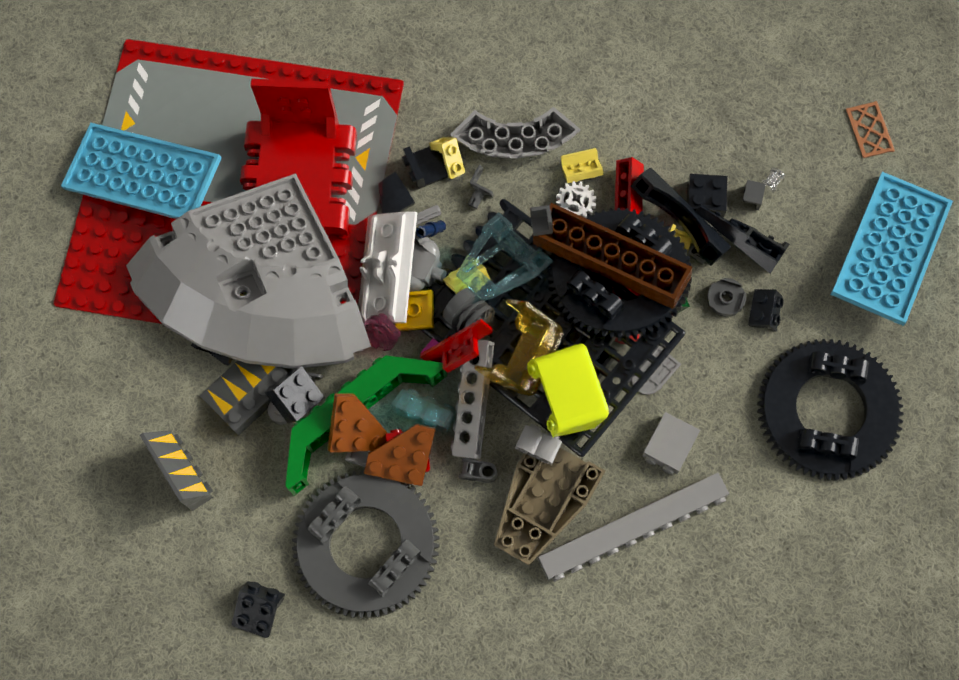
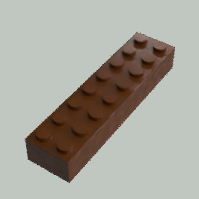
(615, 257)

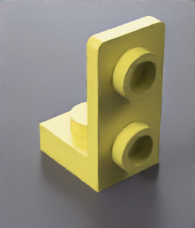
(451, 155)

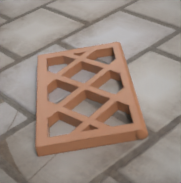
(860, 140)

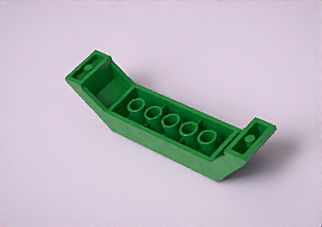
(369, 388)

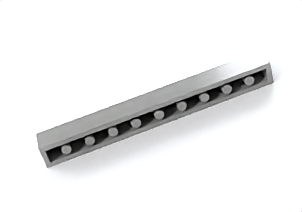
(633, 526)

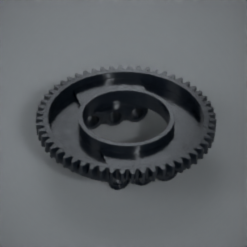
(603, 311)
(828, 452)

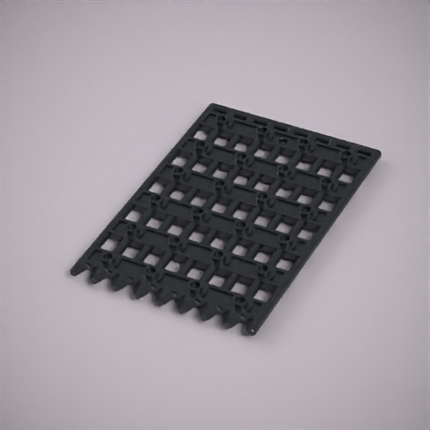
(540, 297)

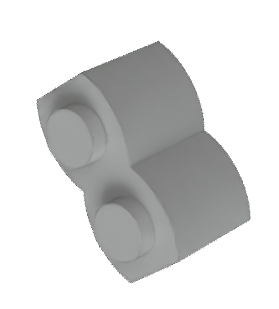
(538, 444)

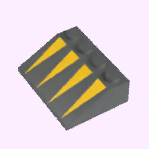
(240, 393)
(177, 468)

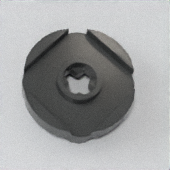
(735, 292)

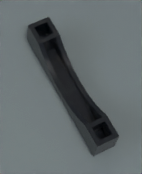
(660, 193)

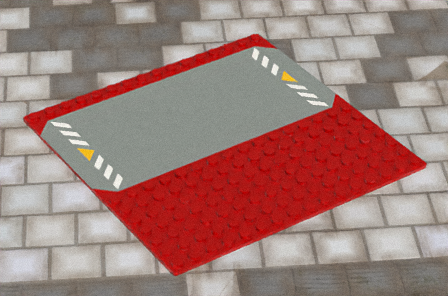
(205, 104)

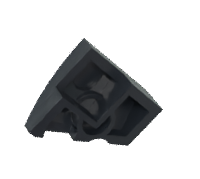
(394, 195)

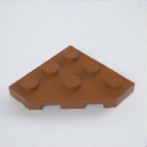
(353, 426)
(403, 456)

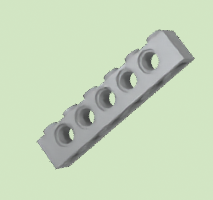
(478, 408)

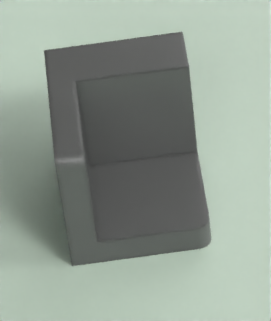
(754, 193)
(541, 220)

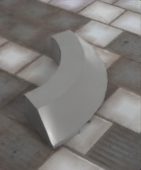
(515, 139)

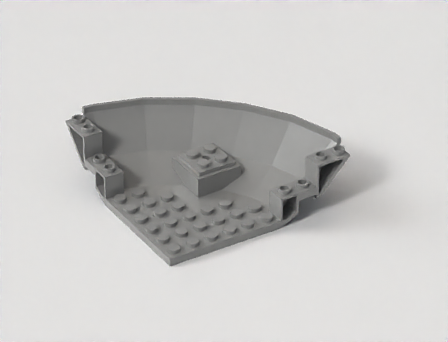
(274, 252)

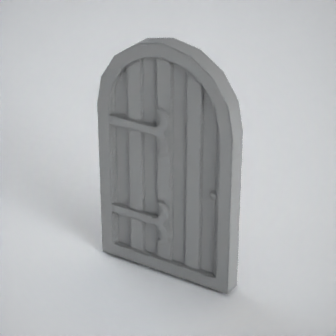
(660, 376)

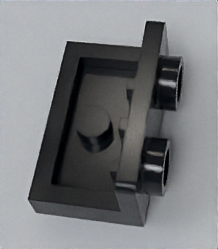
(766, 309)

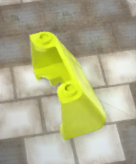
(570, 389)

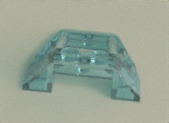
(515, 246)

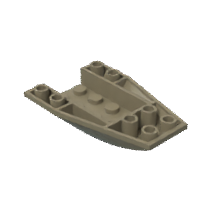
(544, 502)

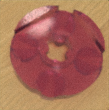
(389, 335)

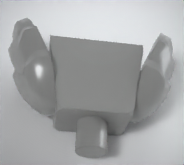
(425, 264)

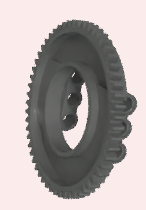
(399, 574)

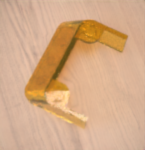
(539, 338)

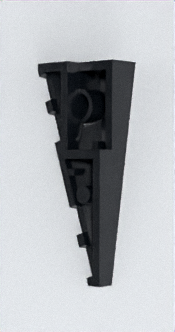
(753, 243)

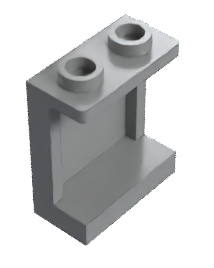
(670, 444)

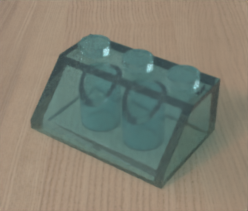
(424, 410)

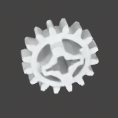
(580, 194)

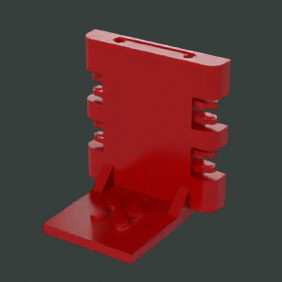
(301, 138)

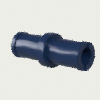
(430, 229)

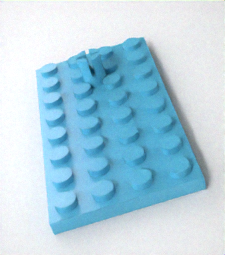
(140, 171)
(892, 248)

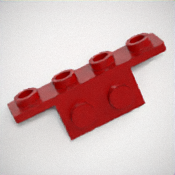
(459, 347)

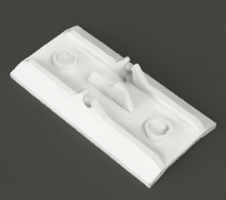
(387, 265)

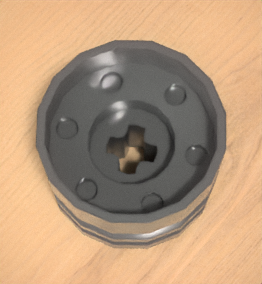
(466, 309)

